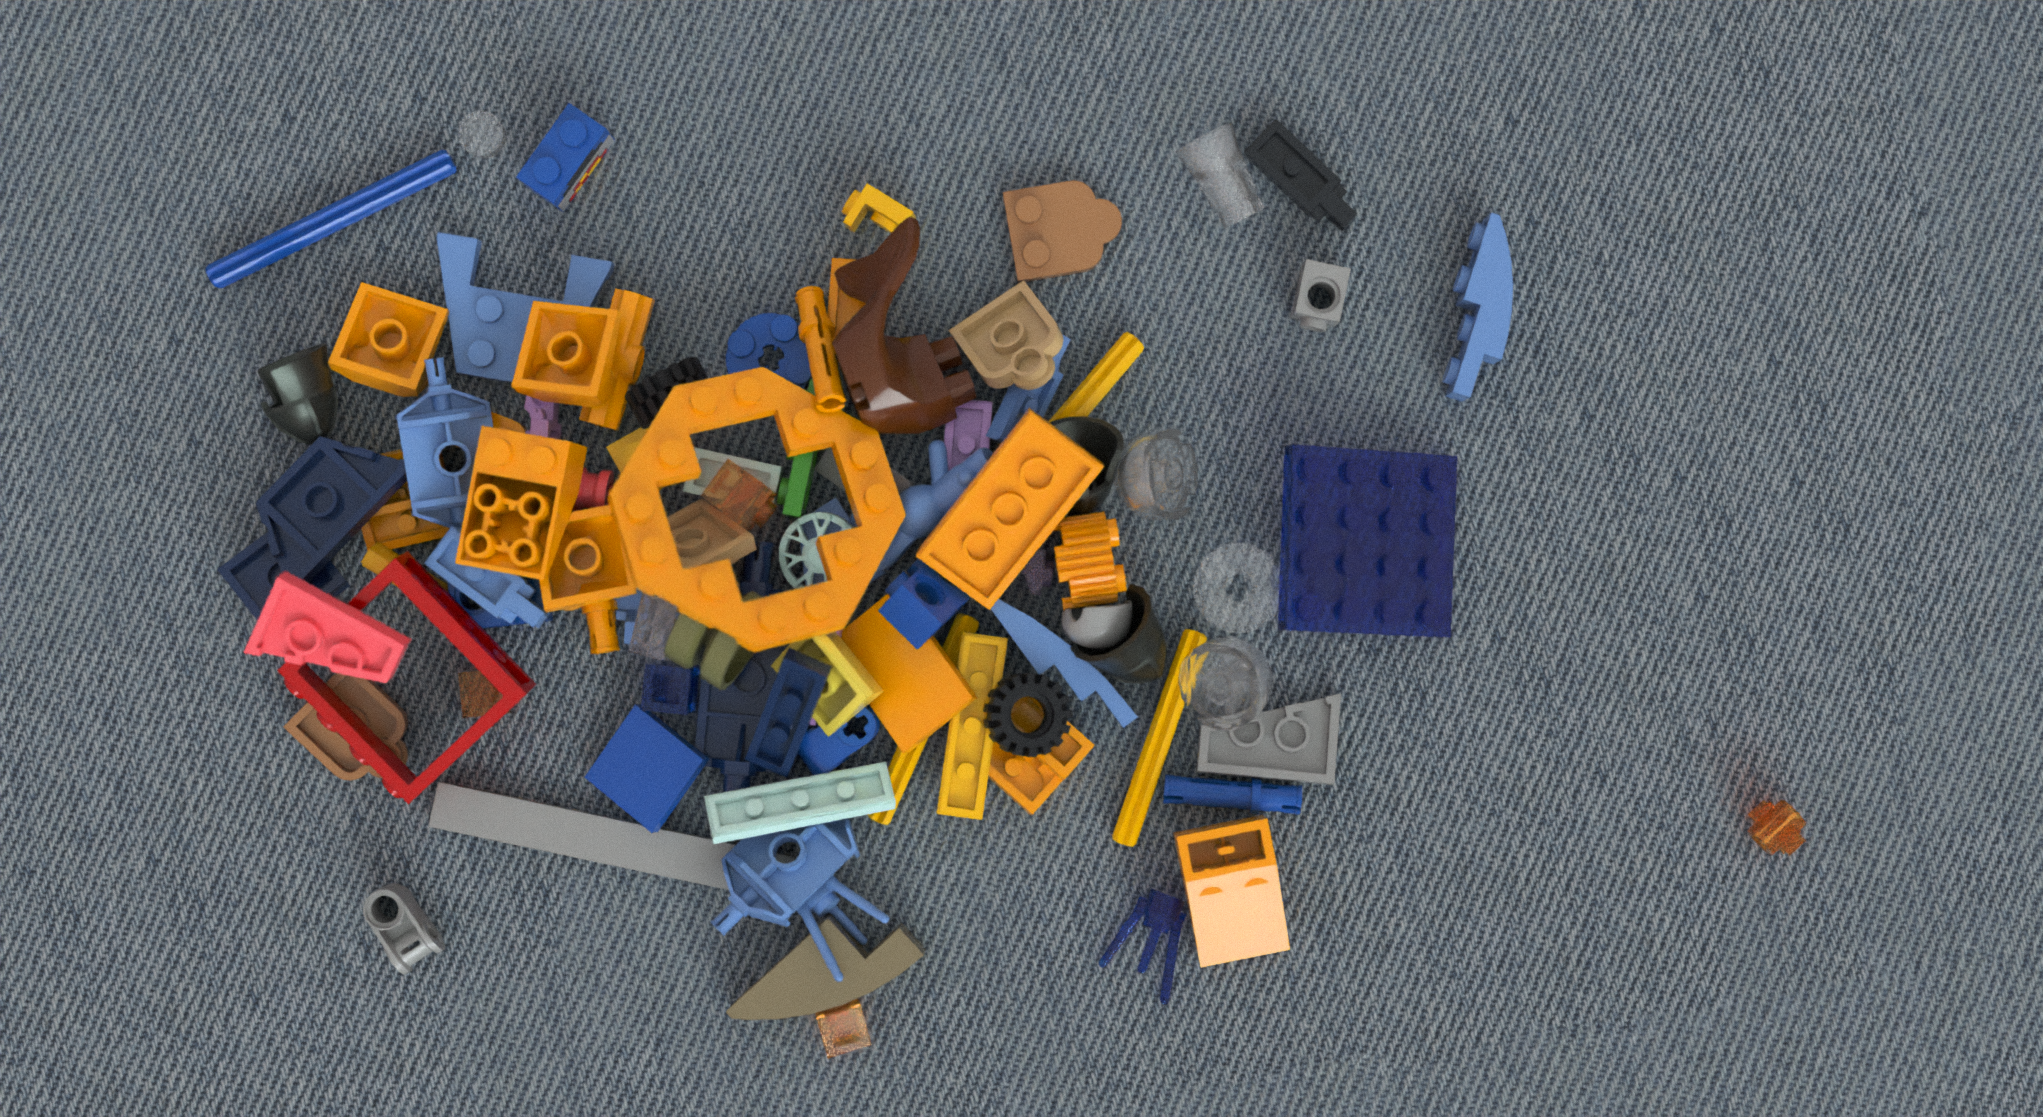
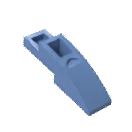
(1488, 292)

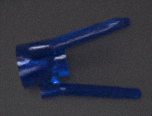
(1160, 913)

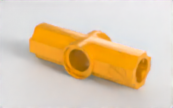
(628, 357)

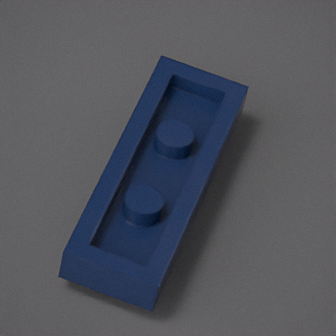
(788, 712)

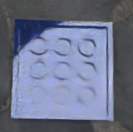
(1367, 541)

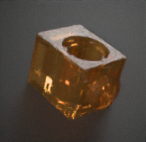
(740, 496)

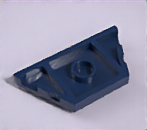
(325, 503)

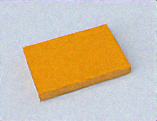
(918, 685)

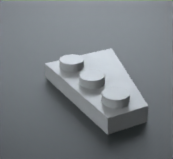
(1278, 744)

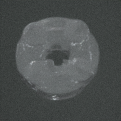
(1218, 569)

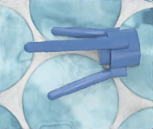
(825, 902)

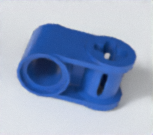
(825, 753)

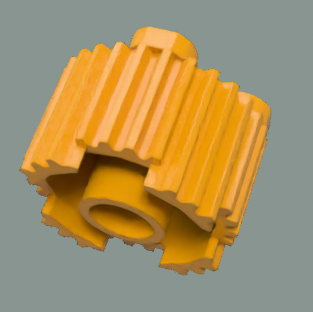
(1087, 560)

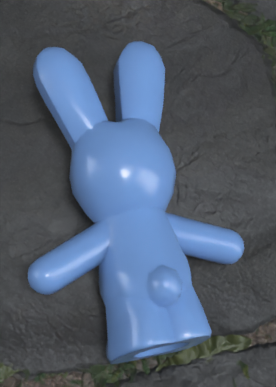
(929, 503)

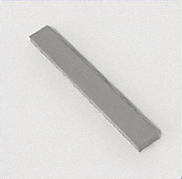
(581, 834)

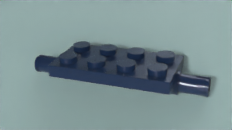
(731, 715)

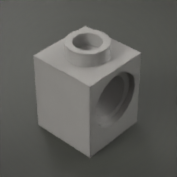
(1334, 281)

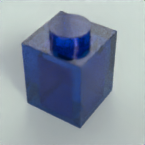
(669, 688)

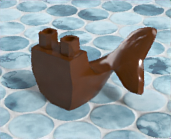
(894, 379)

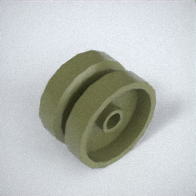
(718, 652)

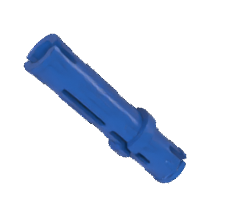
(1233, 794)

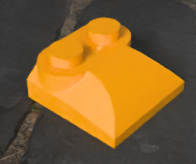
(388, 341)
(568, 354)
(587, 563)

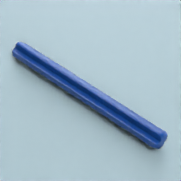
(331, 219)

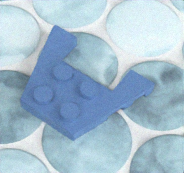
(491, 323)

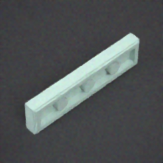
(799, 802)

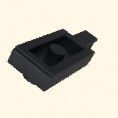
(1300, 175)

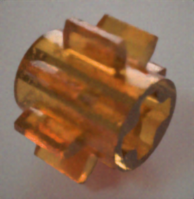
(1776, 827)

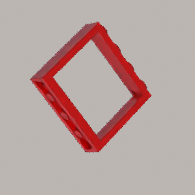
(462, 633)

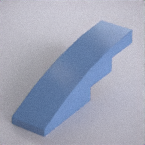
(1047, 649)

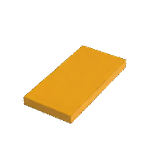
(1009, 509)

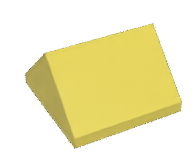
(847, 686)

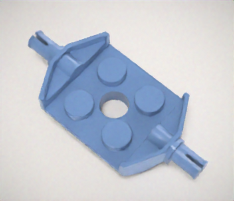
(426, 428)
(776, 889)

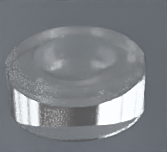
(482, 134)

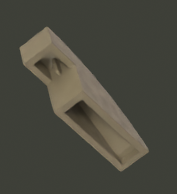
(805, 985)

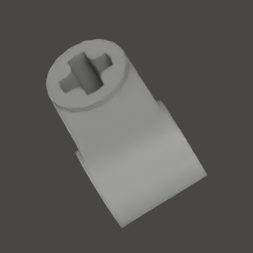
(404, 929)

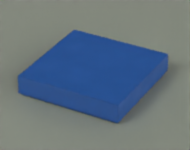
(646, 768)

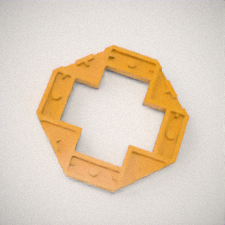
(710, 590)

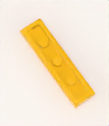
(968, 743)

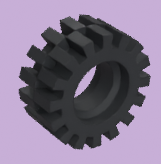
(651, 394)
(1054, 720)

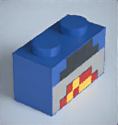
(566, 157)

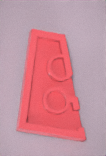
(321, 630)

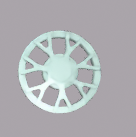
(809, 552)

